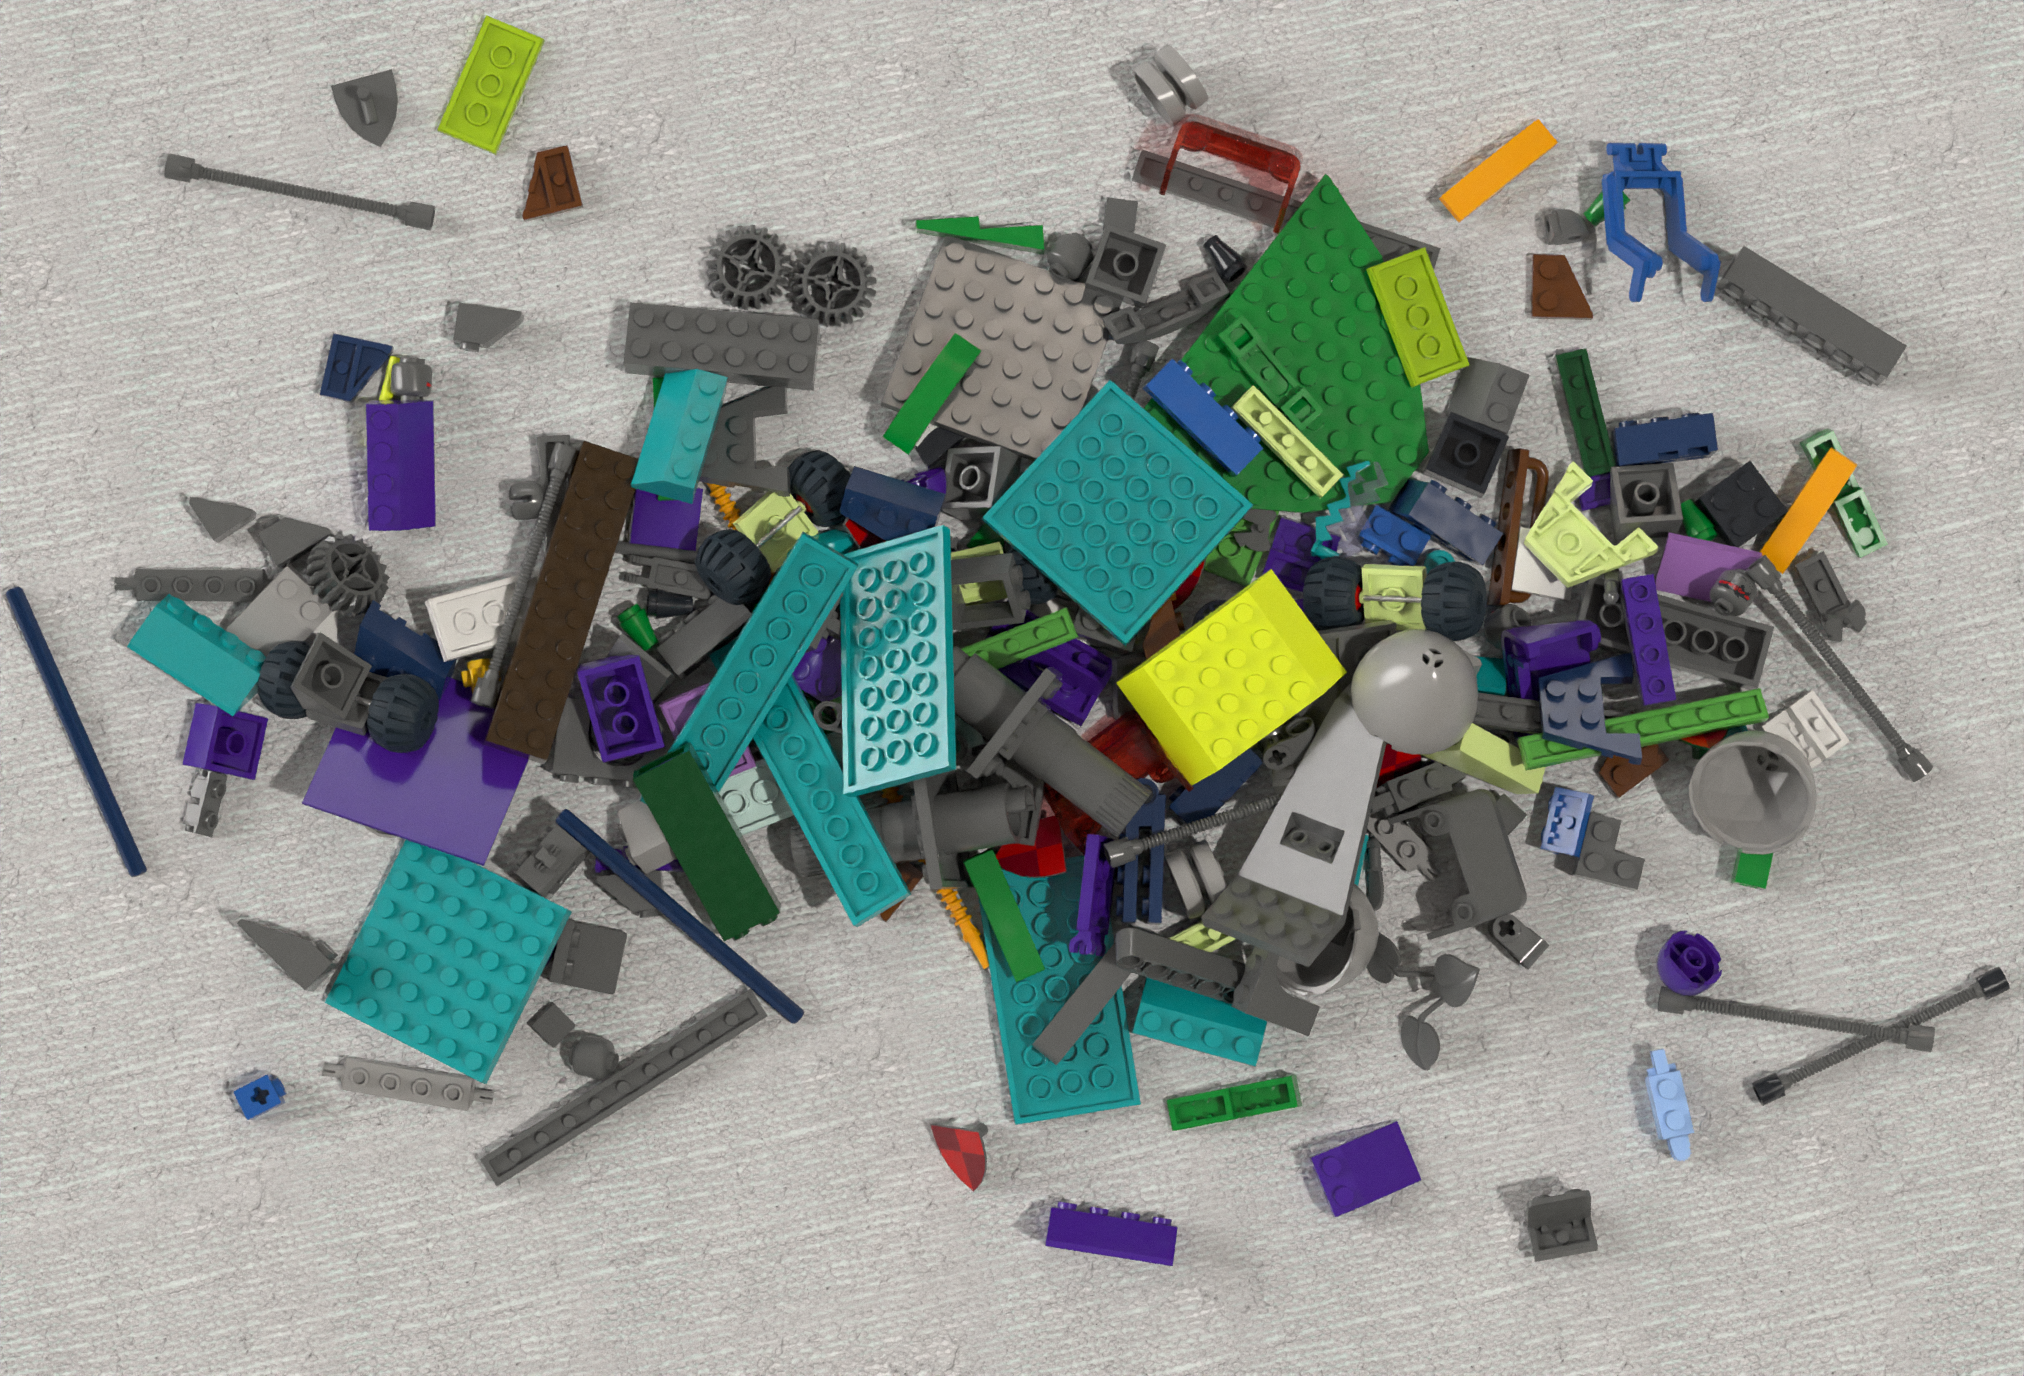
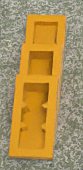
(1498, 170)
(1808, 509)

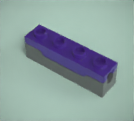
(1647, 640)

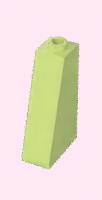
(1492, 761)

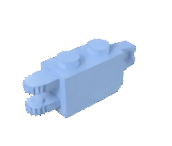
(1669, 1105)

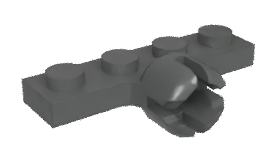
(535, 490)

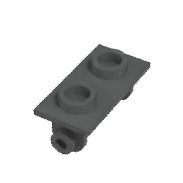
(210, 789)

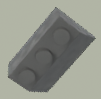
(702, 635)

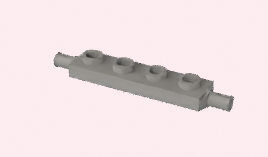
(1403, 844)
(408, 1083)

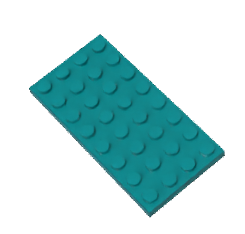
(898, 663)
(1100, 1065)

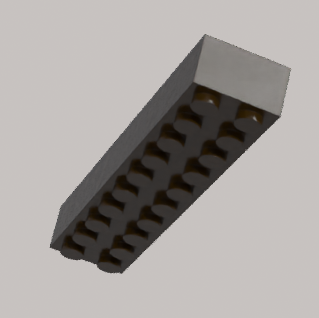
(563, 603)

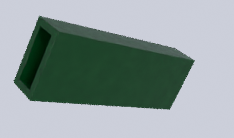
(707, 842)

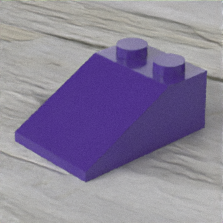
(1365, 1169)

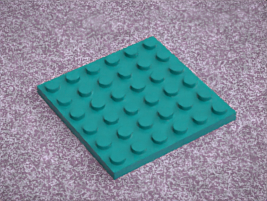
(1117, 512)
(448, 958)

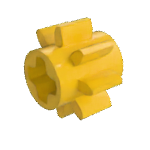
(475, 669)

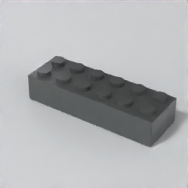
(1810, 317)
(726, 343)
(1695, 636)

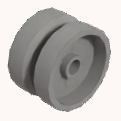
(1170, 85)
(1194, 880)

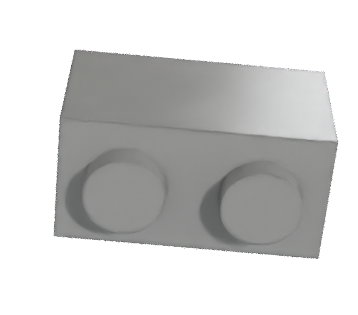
(644, 837)

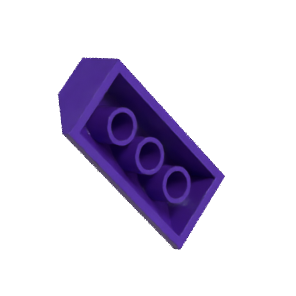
(400, 464)
(1111, 1235)

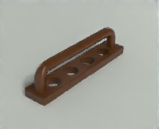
(1509, 521)

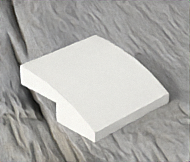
(1533, 576)
(1808, 728)

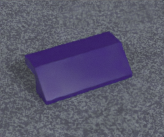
(1082, 667)

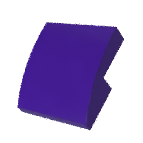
(665, 522)
(1291, 552)

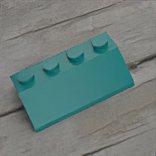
(680, 434)
(199, 654)
(1198, 1023)

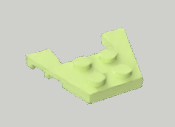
(1572, 544)

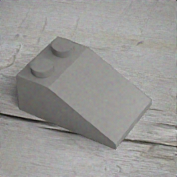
(280, 613)

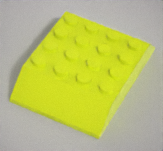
(1232, 678)

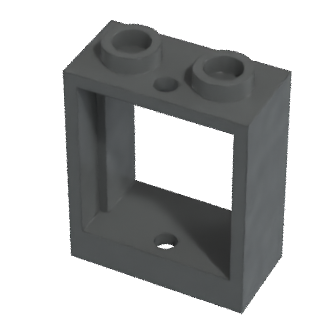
(988, 569)

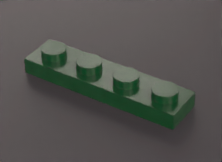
(1585, 412)

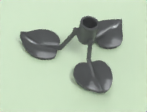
(1452, 981)

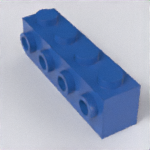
(1203, 417)

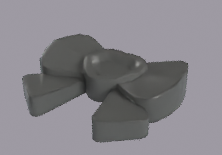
(1258, 538)
(1834, 623)

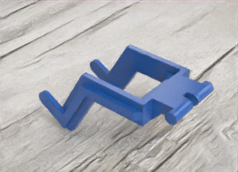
(1644, 170)

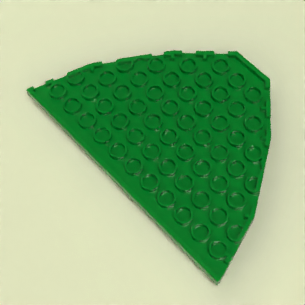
(1329, 332)

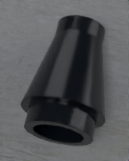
(1225, 259)
(668, 604)

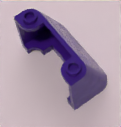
(1542, 651)

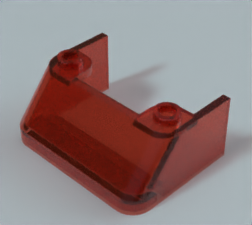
(1240, 146)
(1132, 748)

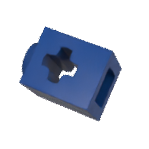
(247, 1094)

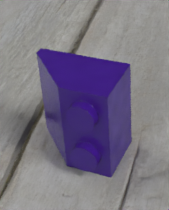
(225, 741)

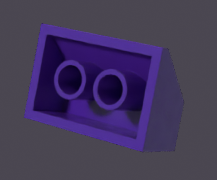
(620, 706)

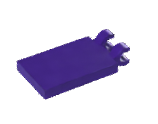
(1094, 899)

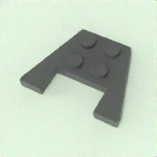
(733, 445)

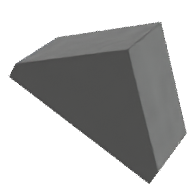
(221, 518)

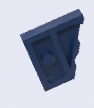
(351, 366)

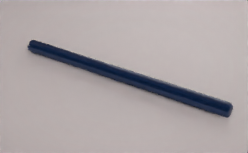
(76, 732)
(679, 916)

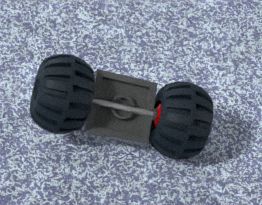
(394, 709)

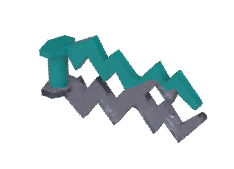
(1351, 501)

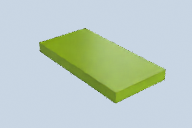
(491, 85)
(1417, 317)

